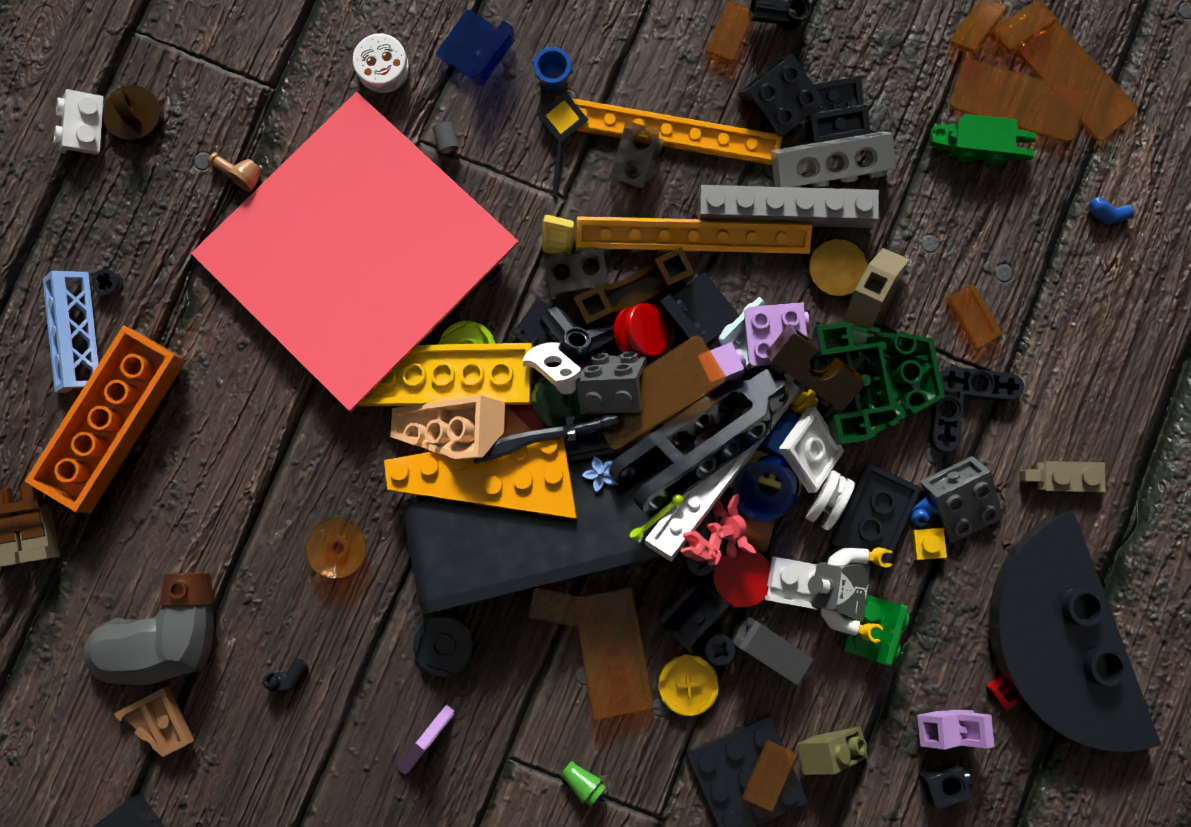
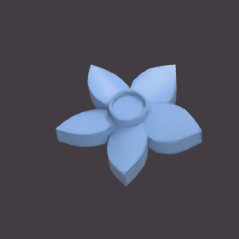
(599, 474)

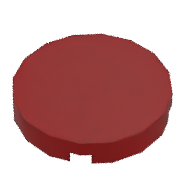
(742, 579)

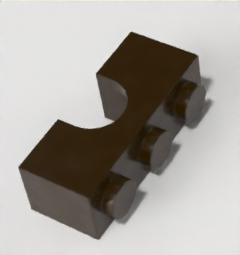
(834, 384)

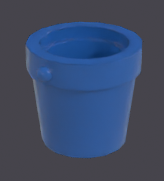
(552, 68)

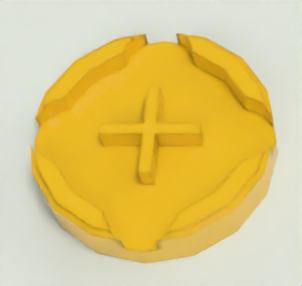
(688, 685)

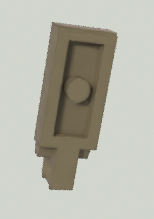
(1066, 476)

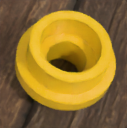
(803, 401)

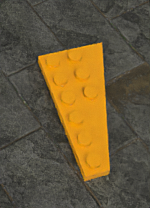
(526, 480)

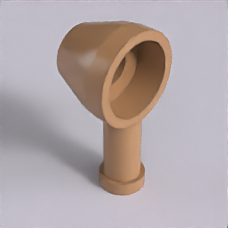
(242, 174)

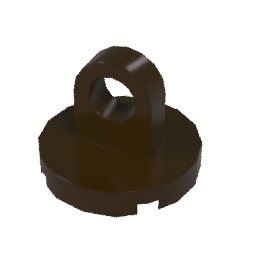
(133, 113)

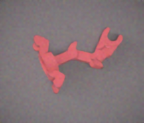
(731, 528)

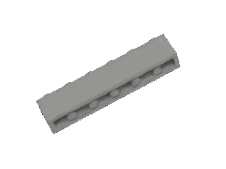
(790, 204)

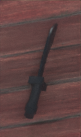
(512, 443)

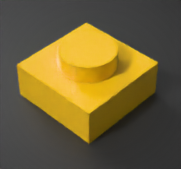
(928, 543)

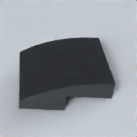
(842, 111)

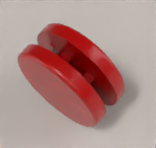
(641, 330)

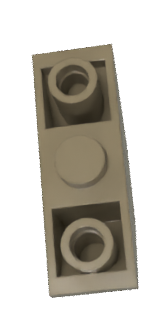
(875, 289)

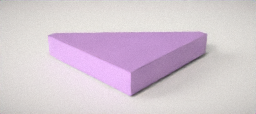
(425, 740)

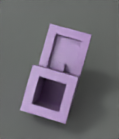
(955, 729)

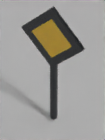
(562, 120)

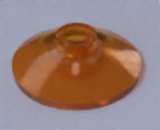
(321, 548)

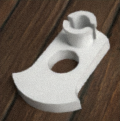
(561, 376)

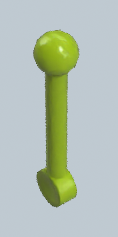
(637, 533)

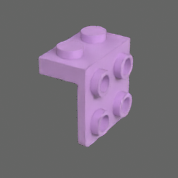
(765, 325)

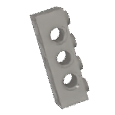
(879, 159)

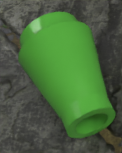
(583, 783)

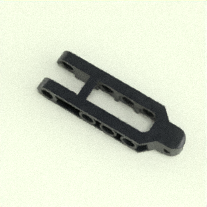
(688, 471)

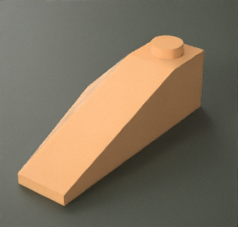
(451, 427)

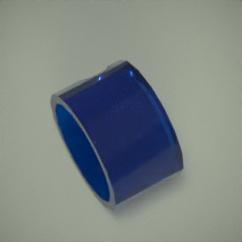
(758, 504)

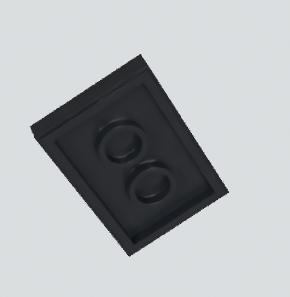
(876, 512)

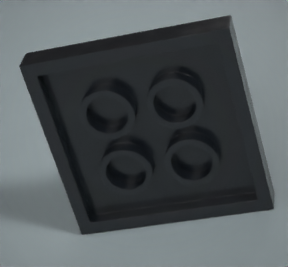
(726, 767)

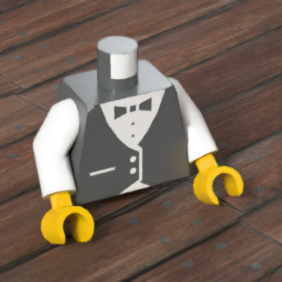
(842, 587)

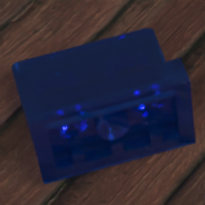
(476, 46)

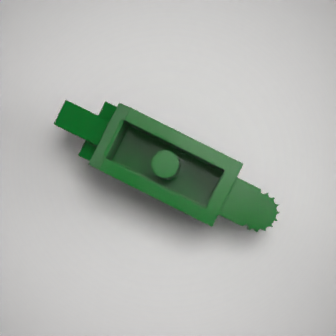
(983, 139)

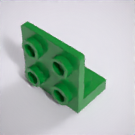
(892, 619)

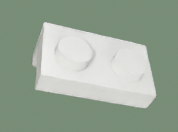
(79, 122)

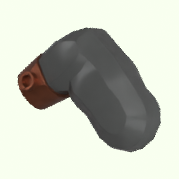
(158, 646)

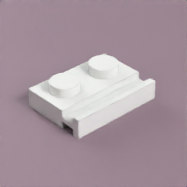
(789, 582)

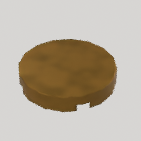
(836, 268)

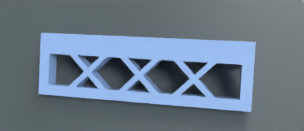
(59, 328)

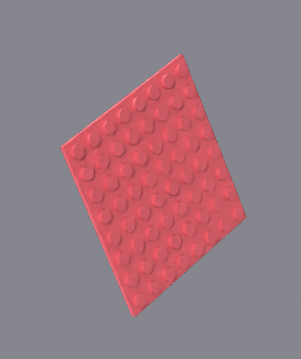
(354, 250)

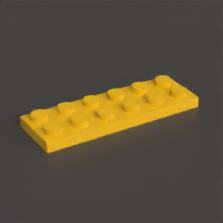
(457, 372)

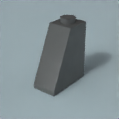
(773, 651)

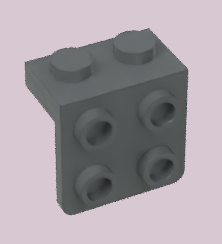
(611, 384)

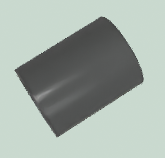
(445, 138)

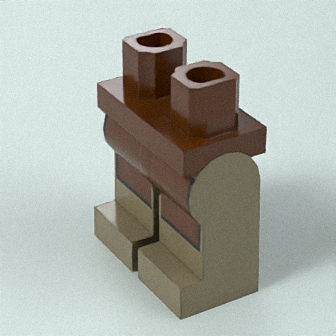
(26, 527)

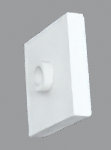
(811, 450)

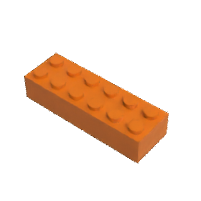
(105, 421)

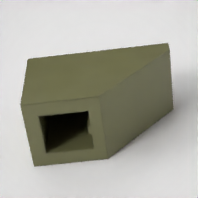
(832, 751)

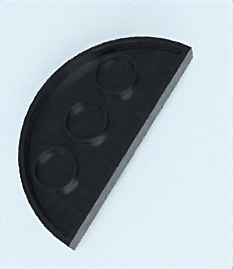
(1062, 642)

